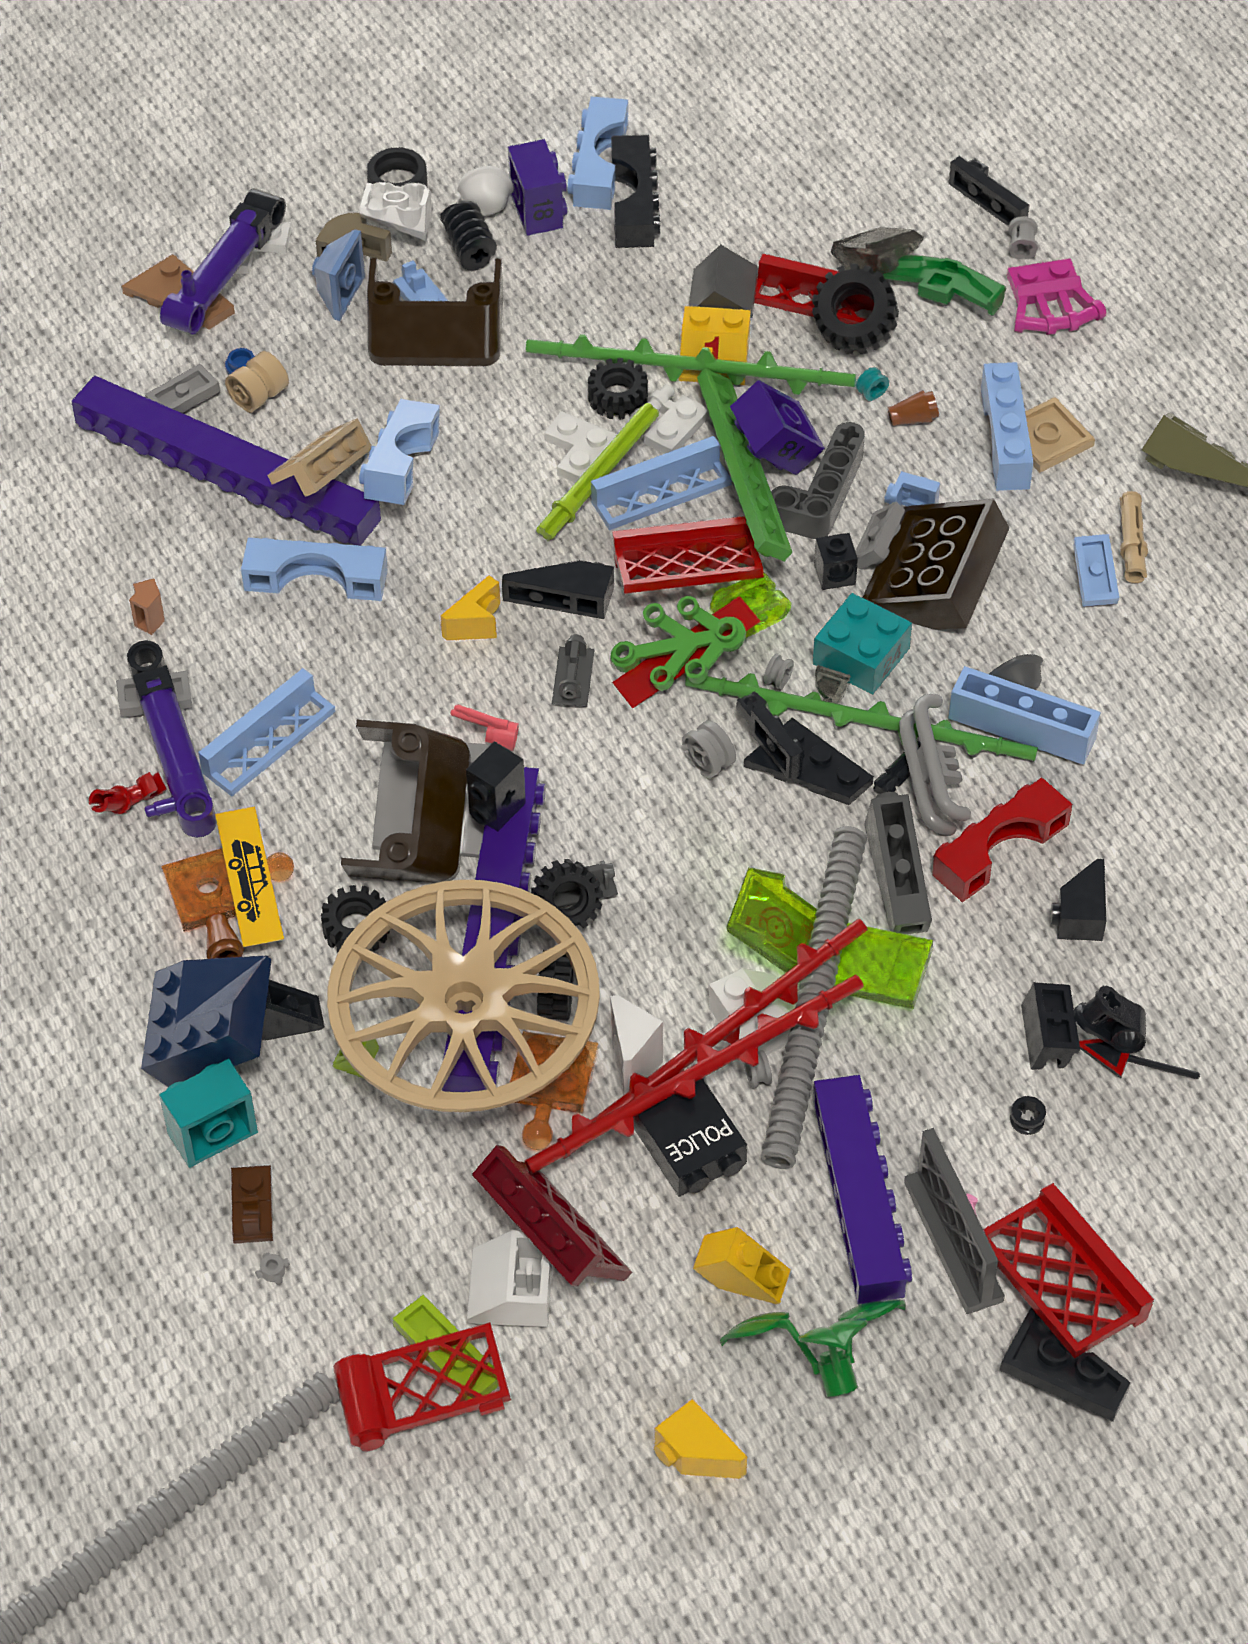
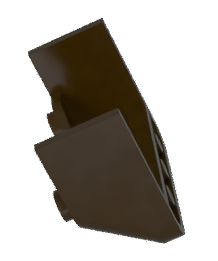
(434, 330)
(436, 839)

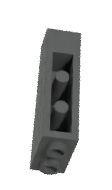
(898, 863)

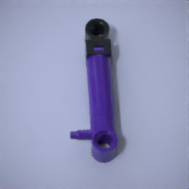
(248, 230)
(171, 742)

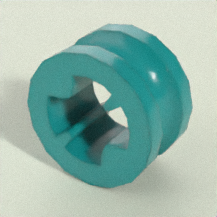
(872, 384)

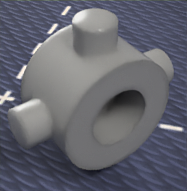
(272, 1268)

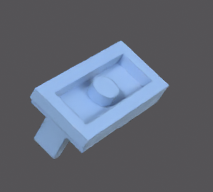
(417, 285)
(1096, 570)

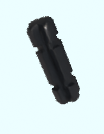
(895, 776)

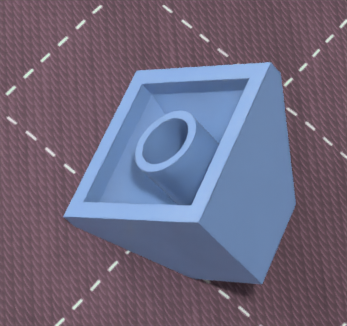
(340, 272)

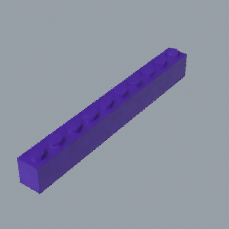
(221, 460)
(505, 861)

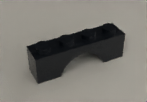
(635, 215)

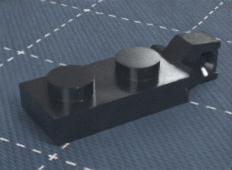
(771, 735)

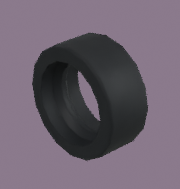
(397, 159)

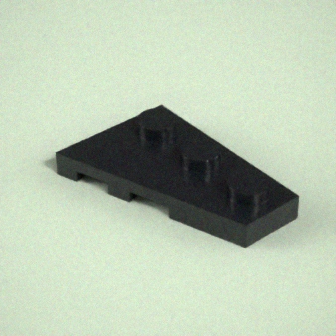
(823, 767)
(1045, 1363)

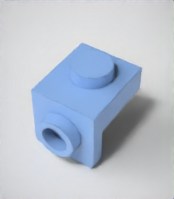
(912, 490)

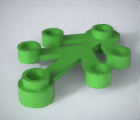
(682, 644)

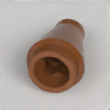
(915, 409)
(221, 938)

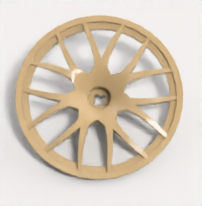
(464, 985)

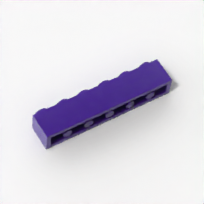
(860, 1189)

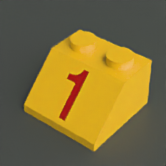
(719, 329)

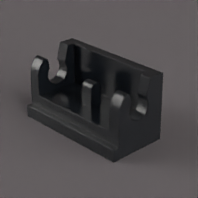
(1050, 1024)

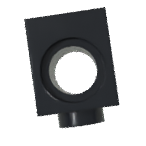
(835, 561)

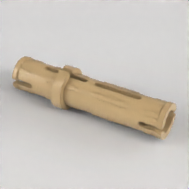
(1134, 547)

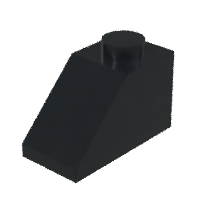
(1082, 905)
(290, 1012)

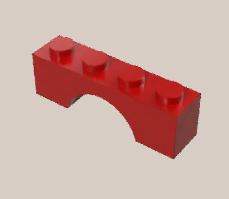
(1033, 814)

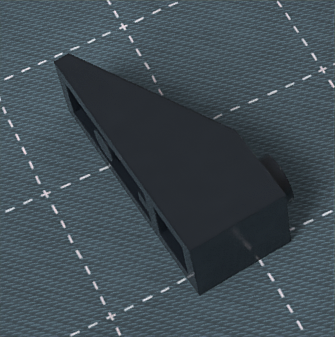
(565, 587)

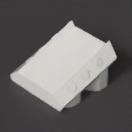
(398, 207)

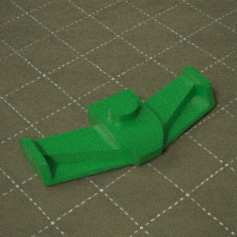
(944, 277)

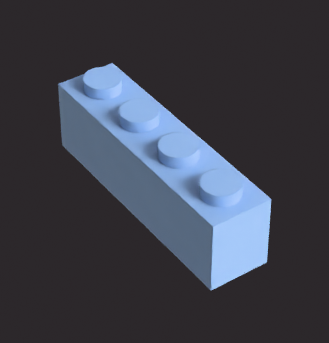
(1024, 715)

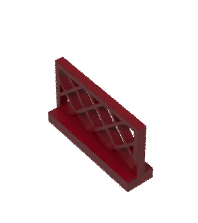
(548, 1219)

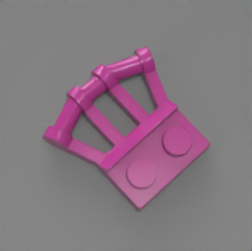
(1051, 282)

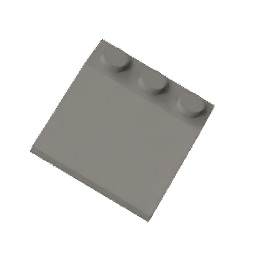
(397, 800)

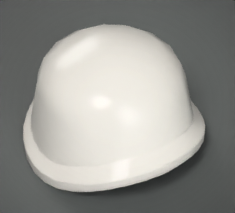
(486, 187)

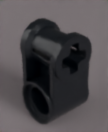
(1115, 1020)

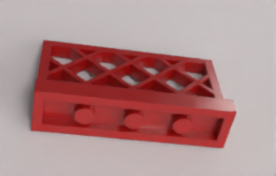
(692, 541)
(1094, 1260)

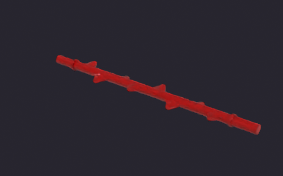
(754, 1001)
(683, 1084)

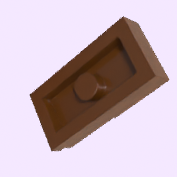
(252, 1204)

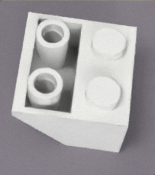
(509, 1282)

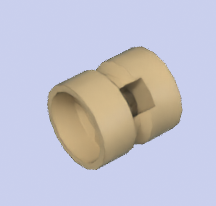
(257, 381)

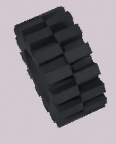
(617, 374)
(574, 873)
(345, 905)
(556, 1005)

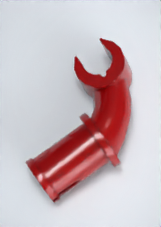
(121, 798)

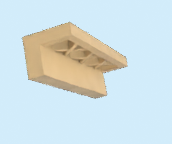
(325, 457)

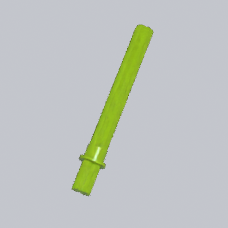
(565, 508)

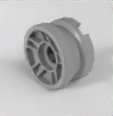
(709, 748)

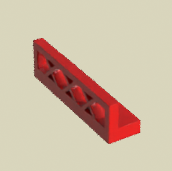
(798, 278)

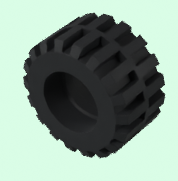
(850, 283)

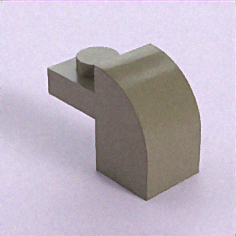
(375, 240)

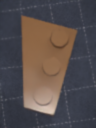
(165, 279)

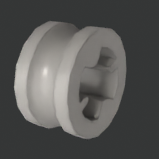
(778, 671)
(760, 1072)

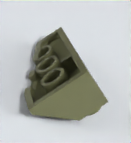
(1186, 450)

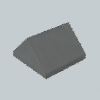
(724, 281)

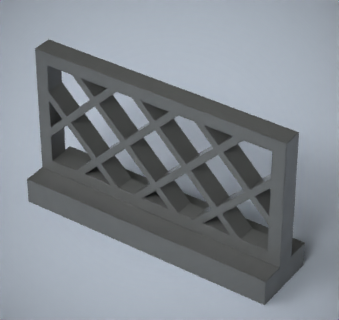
(954, 1227)

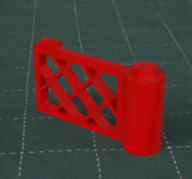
(367, 1397)

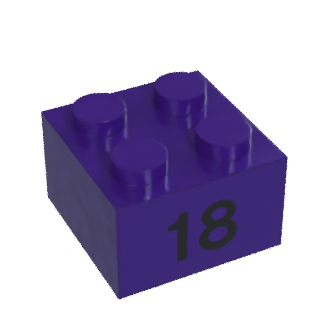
(537, 187)
(776, 428)

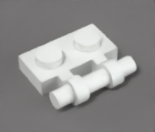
(677, 424)

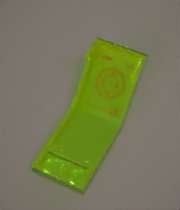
(777, 920)

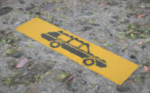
(249, 877)

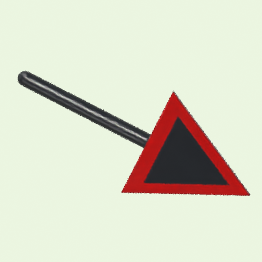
(1116, 1061)

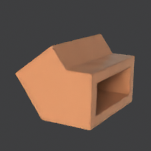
(147, 606)

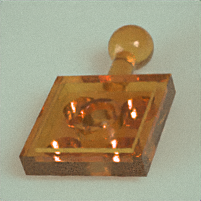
(189, 874)
(565, 1093)

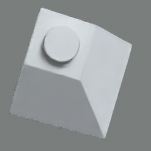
(728, 995)

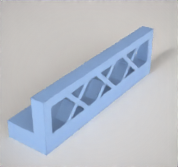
(654, 478)
(255, 727)

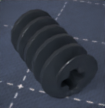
(469, 234)

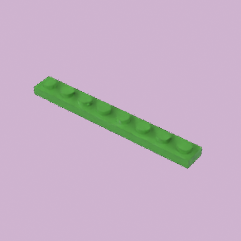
(745, 469)

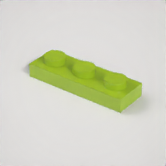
(424, 1322)

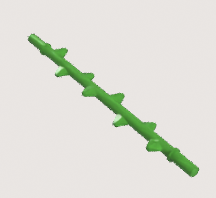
(675, 364)
(876, 716)

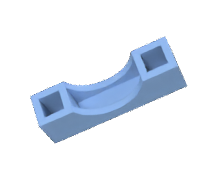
(595, 178)
(1010, 436)
(389, 471)
(274, 563)

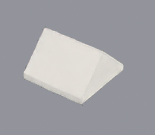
(635, 1040)

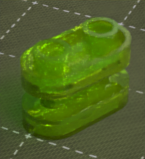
(761, 597)

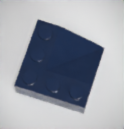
(205, 1015)

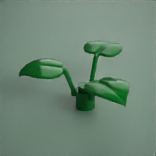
(835, 1366)

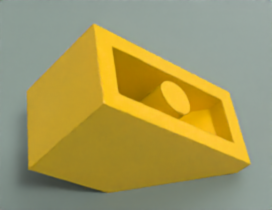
(698, 1445)

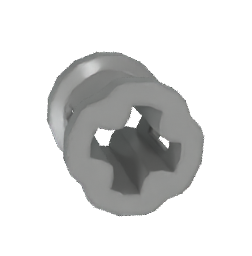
(1023, 237)

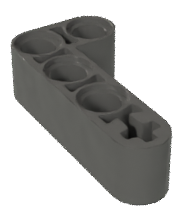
(816, 510)

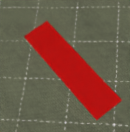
(636, 683)

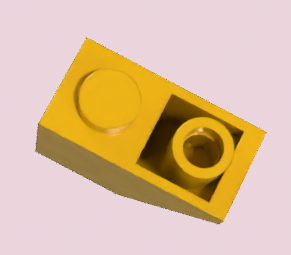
(741, 1266)

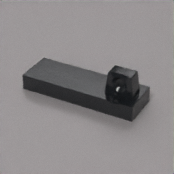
(973, 182)

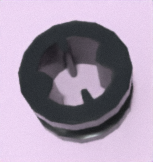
(1032, 1104)

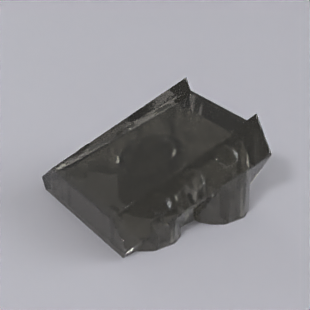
(877, 248)

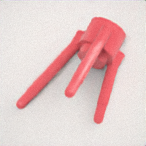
(498, 729)

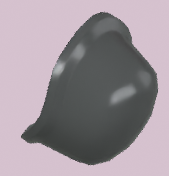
(1021, 670)

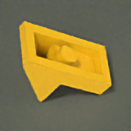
(472, 614)

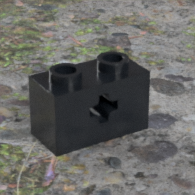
(495, 786)

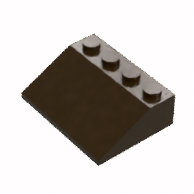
(939, 562)

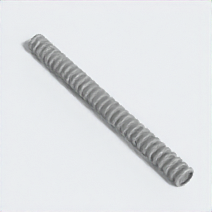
(803, 1041)
(165, 1508)

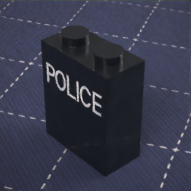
(692, 1140)

